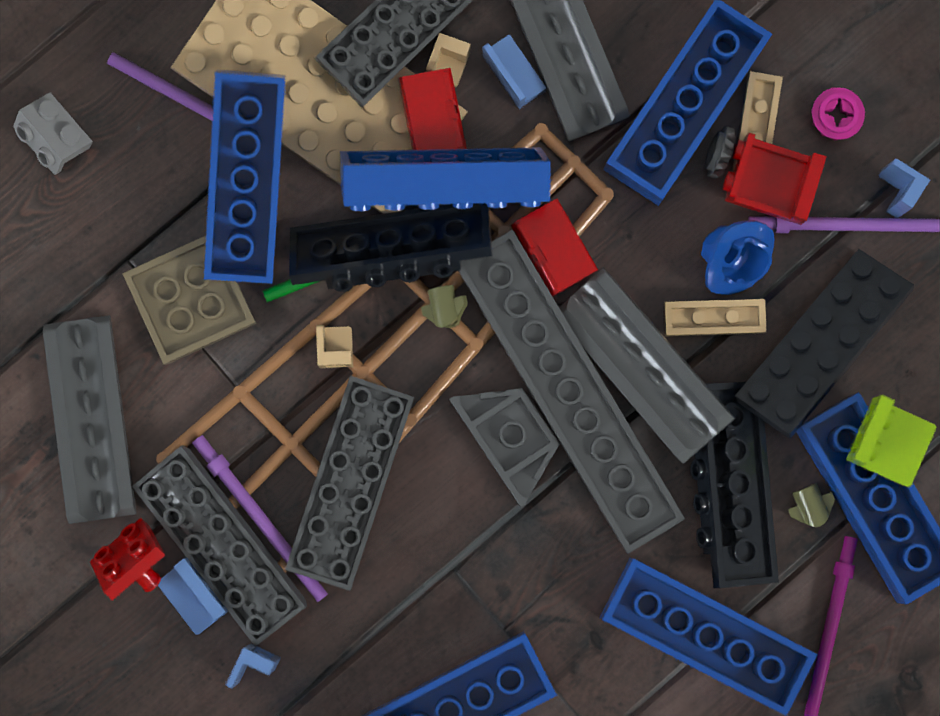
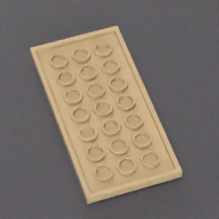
(317, 110)

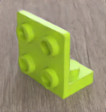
(891, 441)

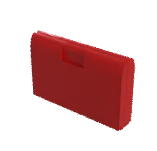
(432, 110)
(554, 247)

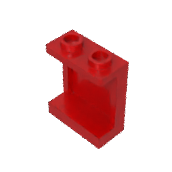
(773, 179)

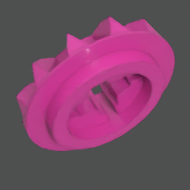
(849, 104)

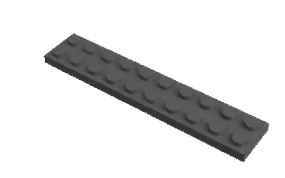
(570, 393)

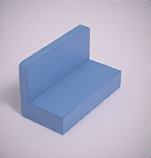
(513, 71)
(909, 183)
(192, 596)
(255, 658)

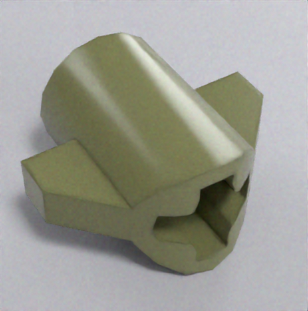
(444, 307)
(811, 505)

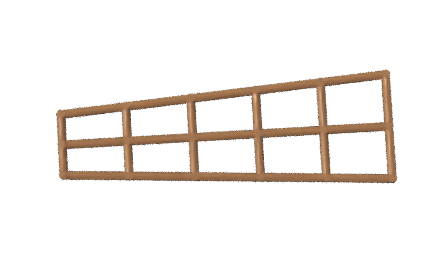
(293, 442)

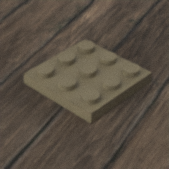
(182, 306)

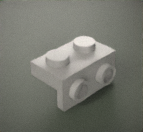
(51, 132)

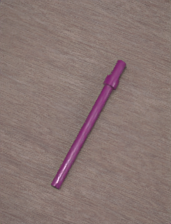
(843, 571)

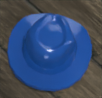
(737, 256)

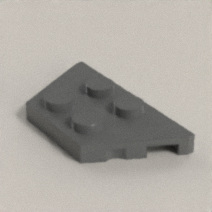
(510, 436)

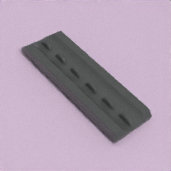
(384, 42)
(572, 65)
(645, 366)
(89, 419)
(349, 483)
(220, 544)

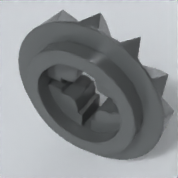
(720, 152)

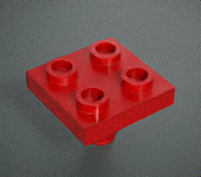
(128, 560)

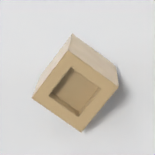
(449, 54)
(334, 347)

